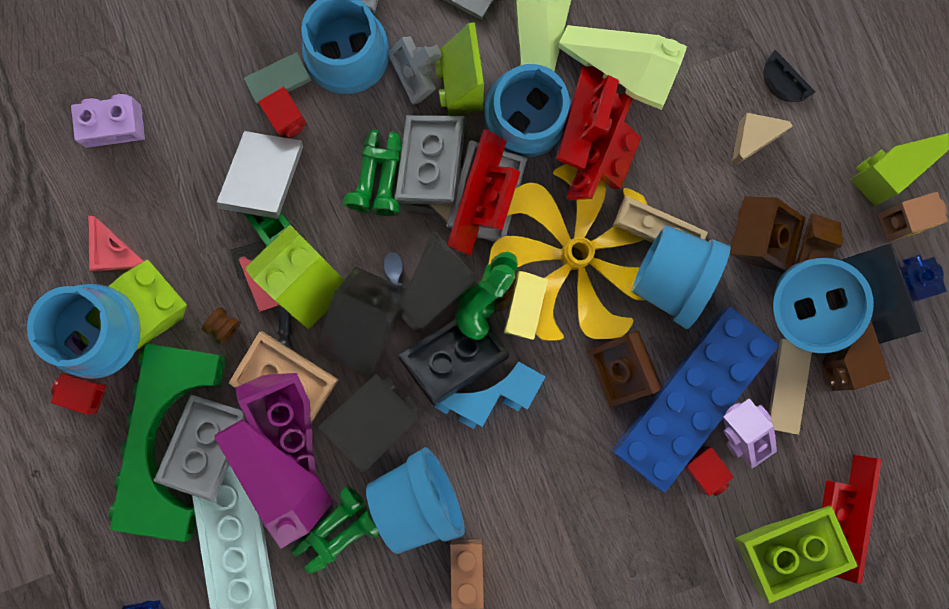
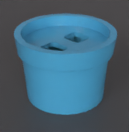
(336, 22)
(510, 95)
(680, 274)
(66, 310)
(828, 328)
(415, 504)

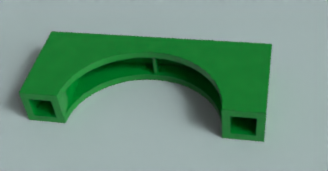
(141, 503)

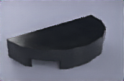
(784, 80)

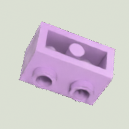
(107, 121)
(750, 432)

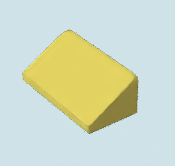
(525, 305)

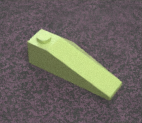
(540, 29)
(638, 60)

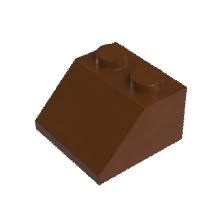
(767, 233)
(857, 364)

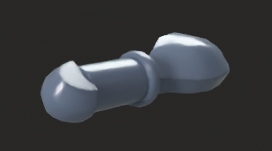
(394, 268)

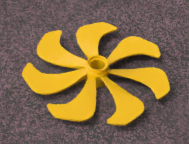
(593, 317)

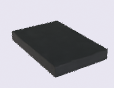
(893, 305)
(451, 361)

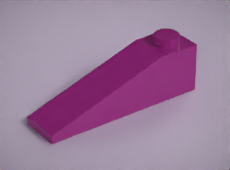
(281, 412)
(278, 487)

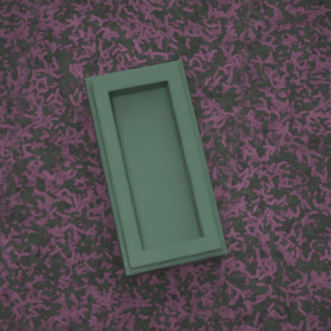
(285, 72)

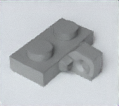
(414, 67)

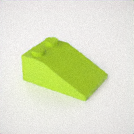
(461, 73)
(891, 172)
(296, 277)
(153, 299)
(795, 553)

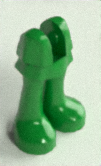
(371, 156)
(478, 302)
(350, 505)

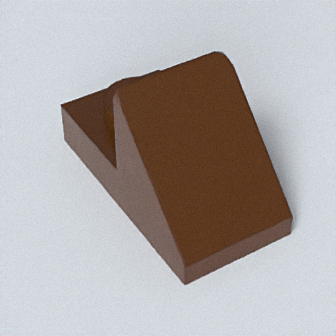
(820, 238)

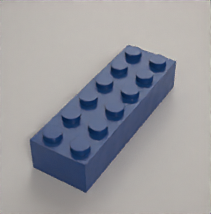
(694, 398)

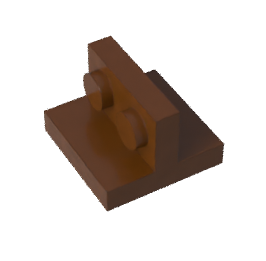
(624, 369)

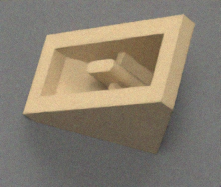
(755, 133)

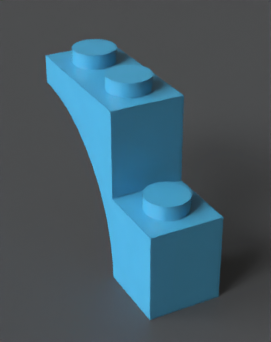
(517, 388)

